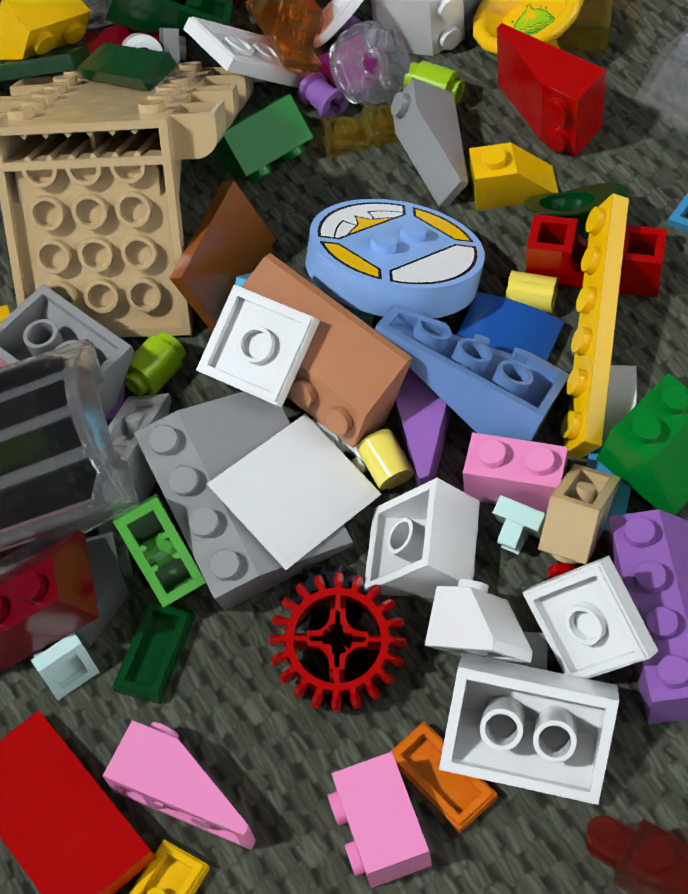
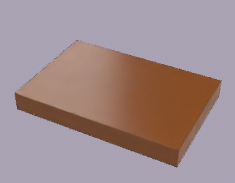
(224, 246)

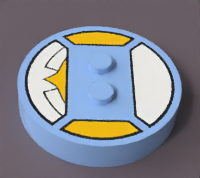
(394, 255)

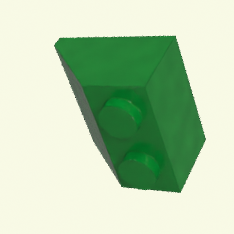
(263, 137)
(652, 447)

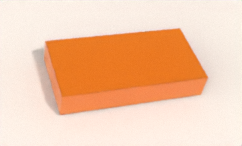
(452, 795)

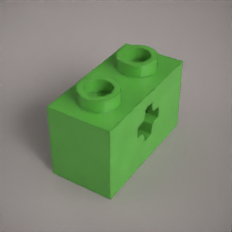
(159, 550)

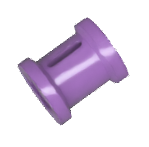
(320, 94)

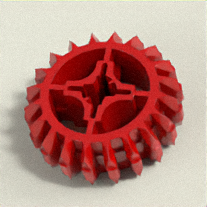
(314, 640)

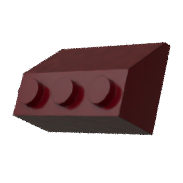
(45, 599)

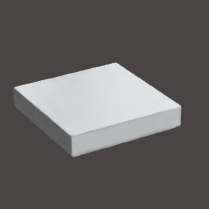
(258, 345)
(590, 620)

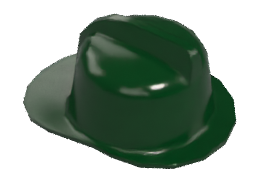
(574, 203)

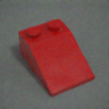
(551, 89)

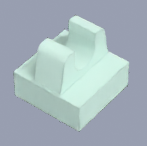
(518, 523)
(65, 665)

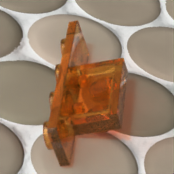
(290, 30)

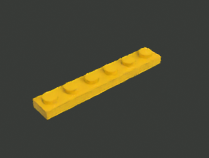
(594, 338)

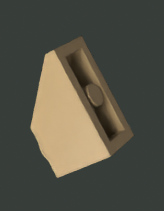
(578, 514)

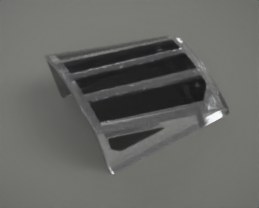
(56, 453)

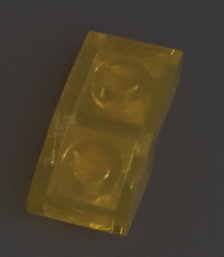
(356, 134)

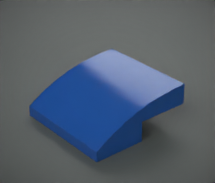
(511, 325)

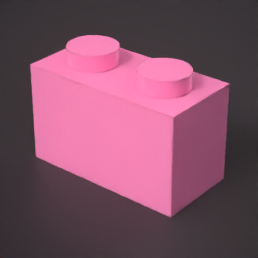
(513, 469)
(380, 819)

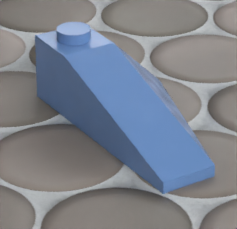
(483, 385)

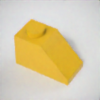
(507, 176)

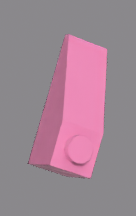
(163, 775)

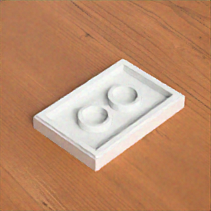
(241, 51)

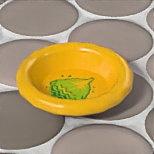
(537, 18)

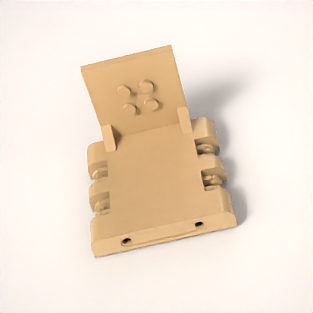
(98, 188)

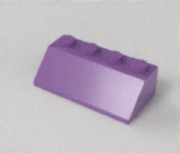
(653, 564)

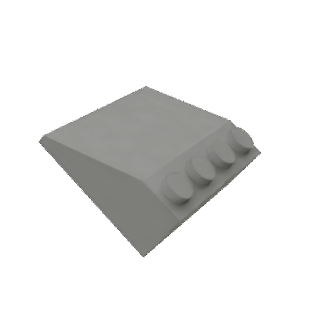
(192, 450)

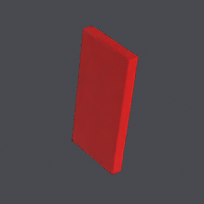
(61, 819)

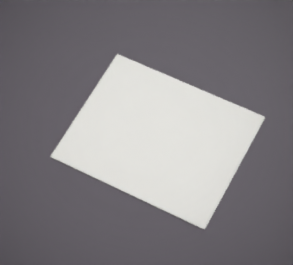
(294, 490)

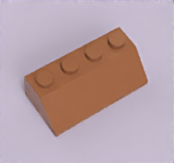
(349, 367)

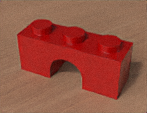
(558, 249)

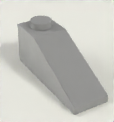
(431, 136)

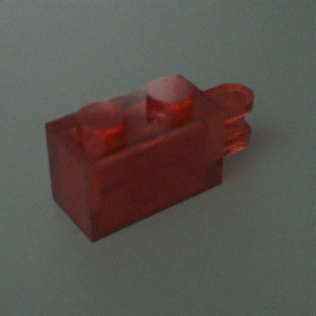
(642, 859)

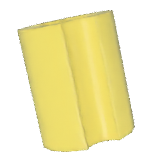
(533, 290)
(385, 459)

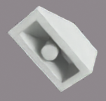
(476, 624)

